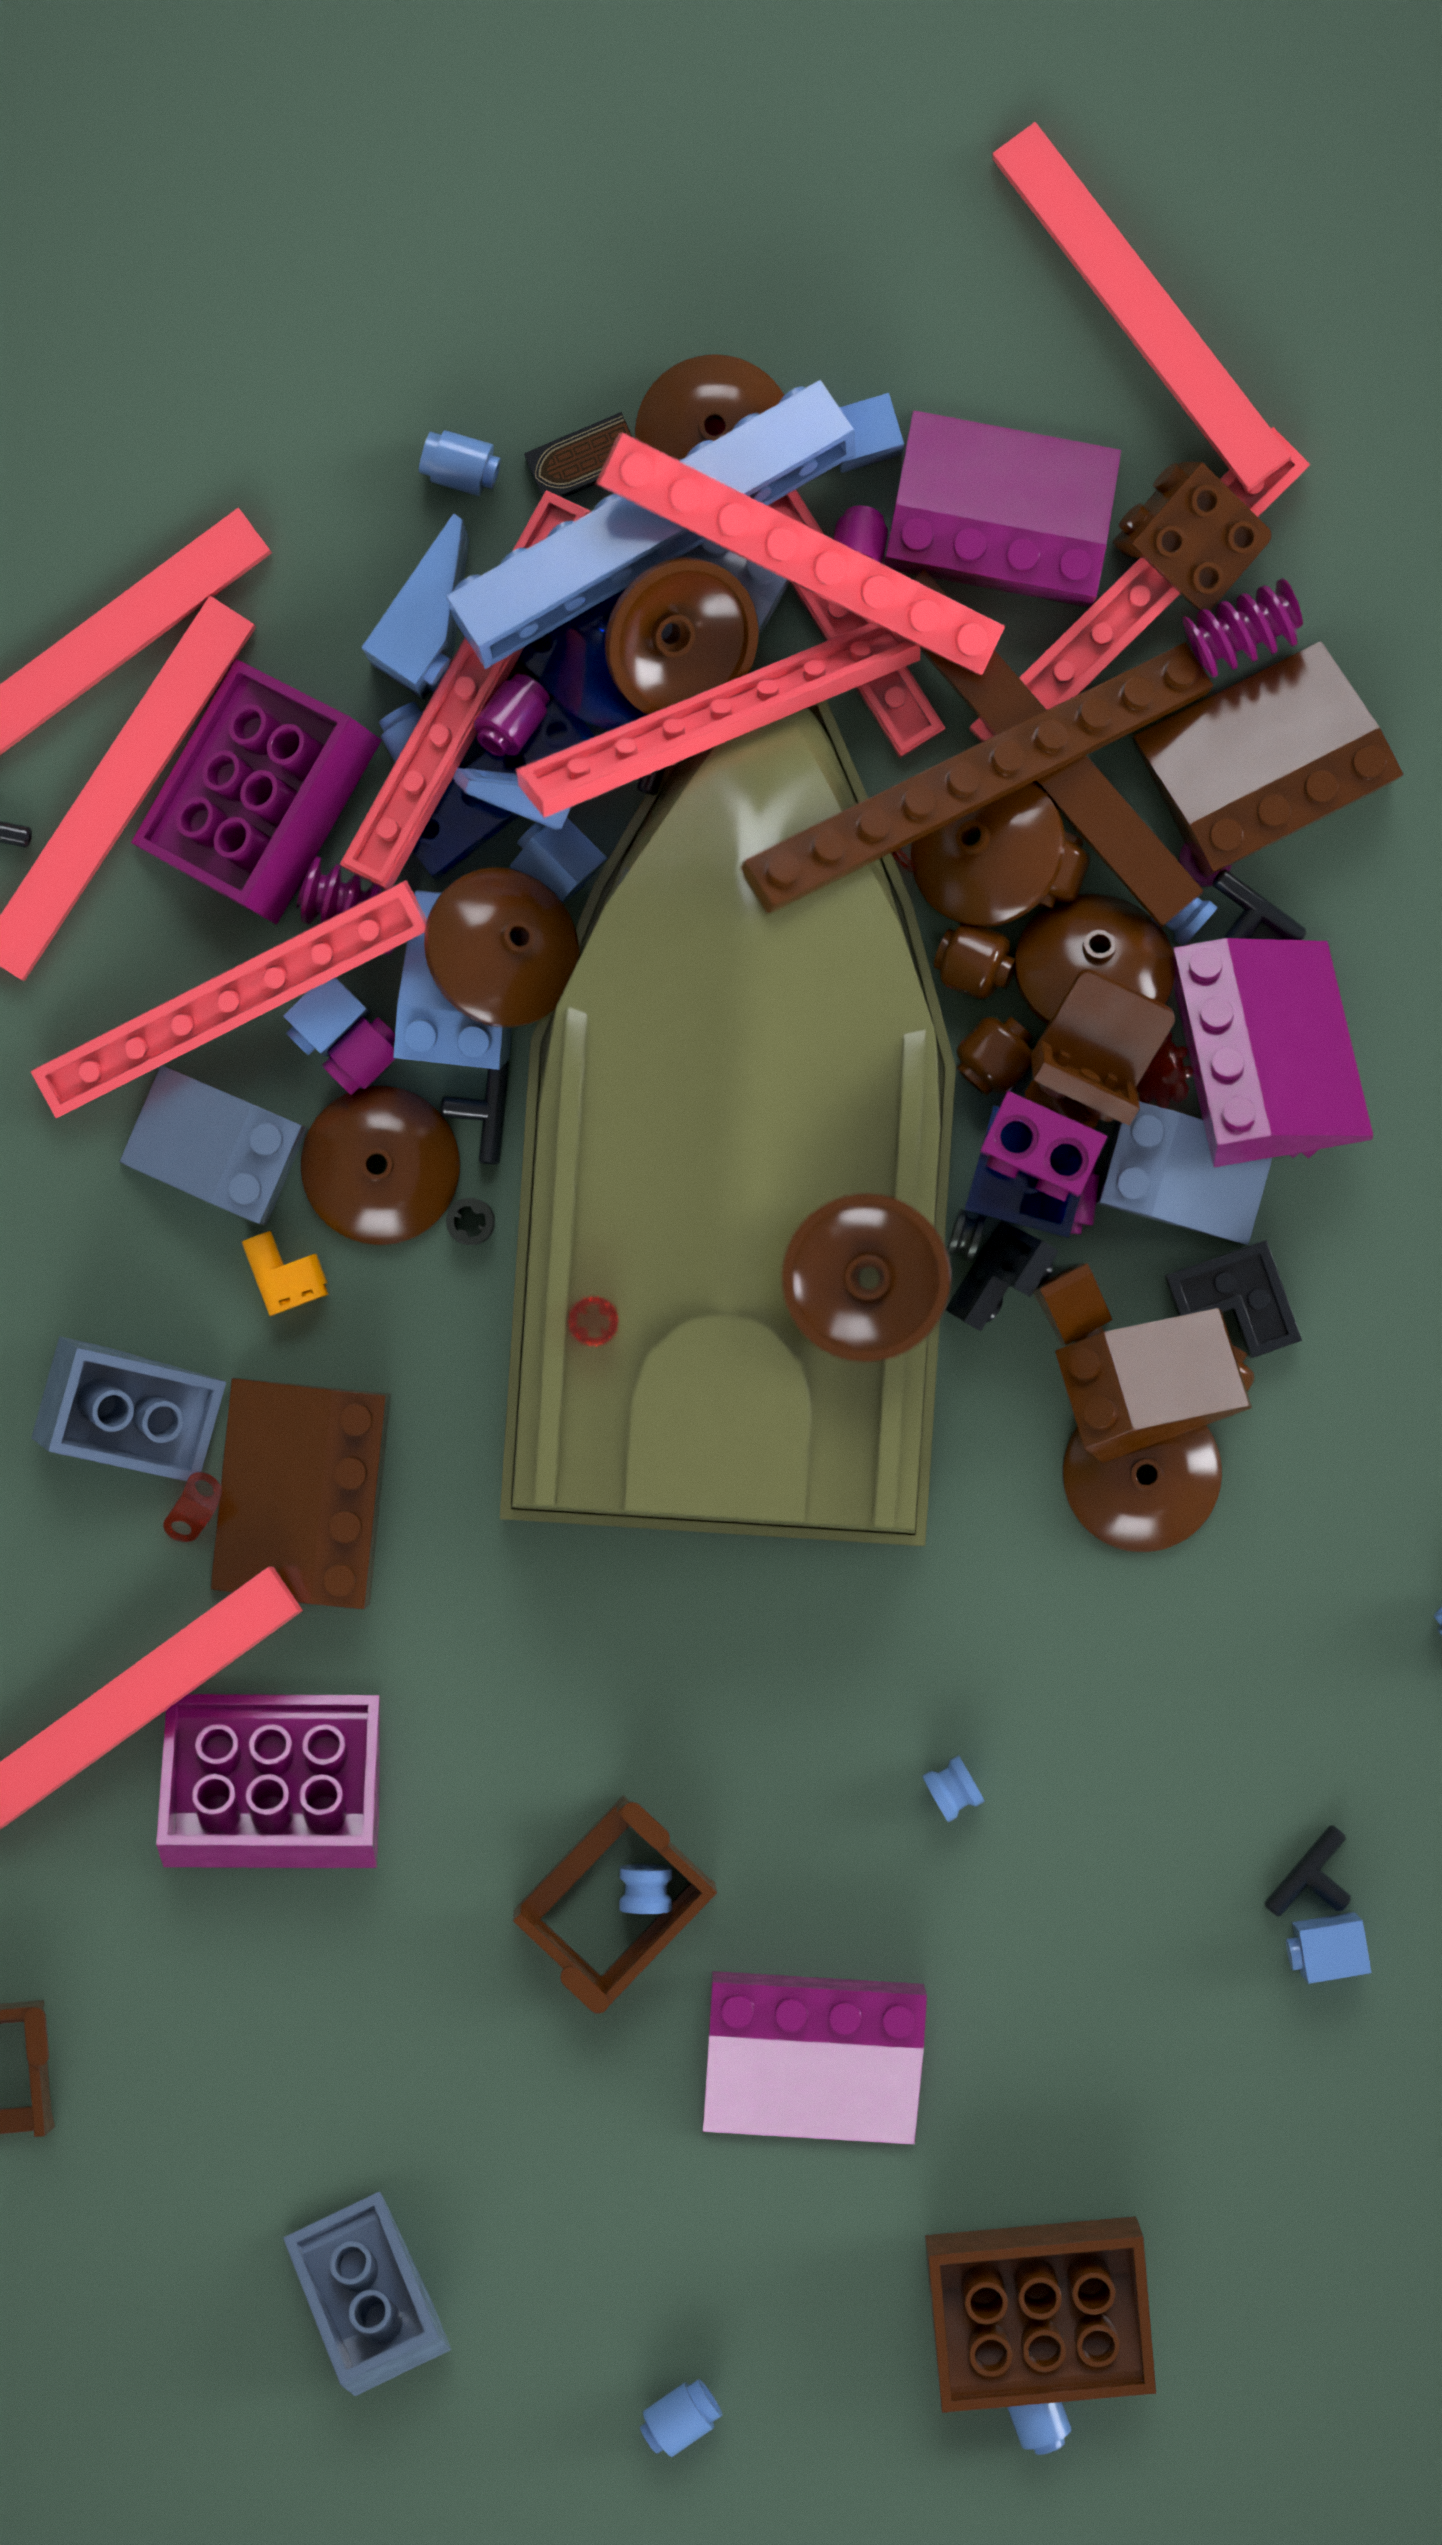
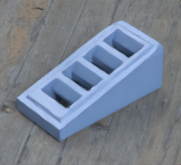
(503, 791)

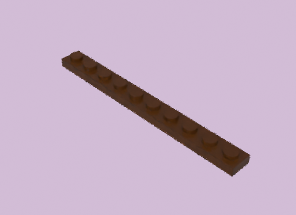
(974, 778)

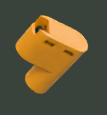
(281, 1284)

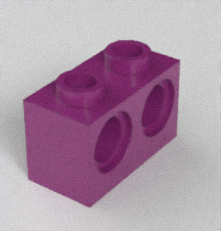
(1047, 1132)

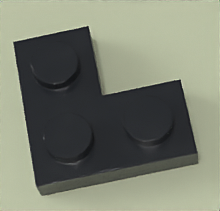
(1005, 1261)
(1246, 1284)

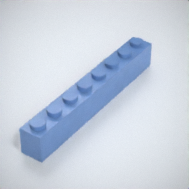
(620, 540)

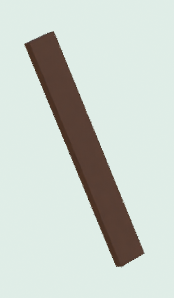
(1079, 791)

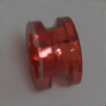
(581, 1333)

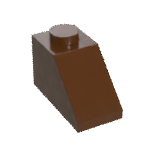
(1073, 1304)

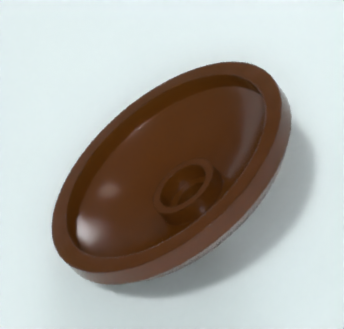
(696, 392)
(709, 640)
(1001, 873)
(1059, 944)
(479, 964)
(418, 1175)
(825, 1270)
(1150, 1515)

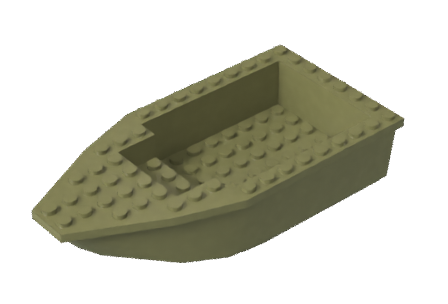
(677, 1134)

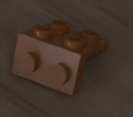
(1194, 533)
(1100, 1046)

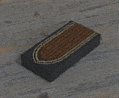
(575, 459)

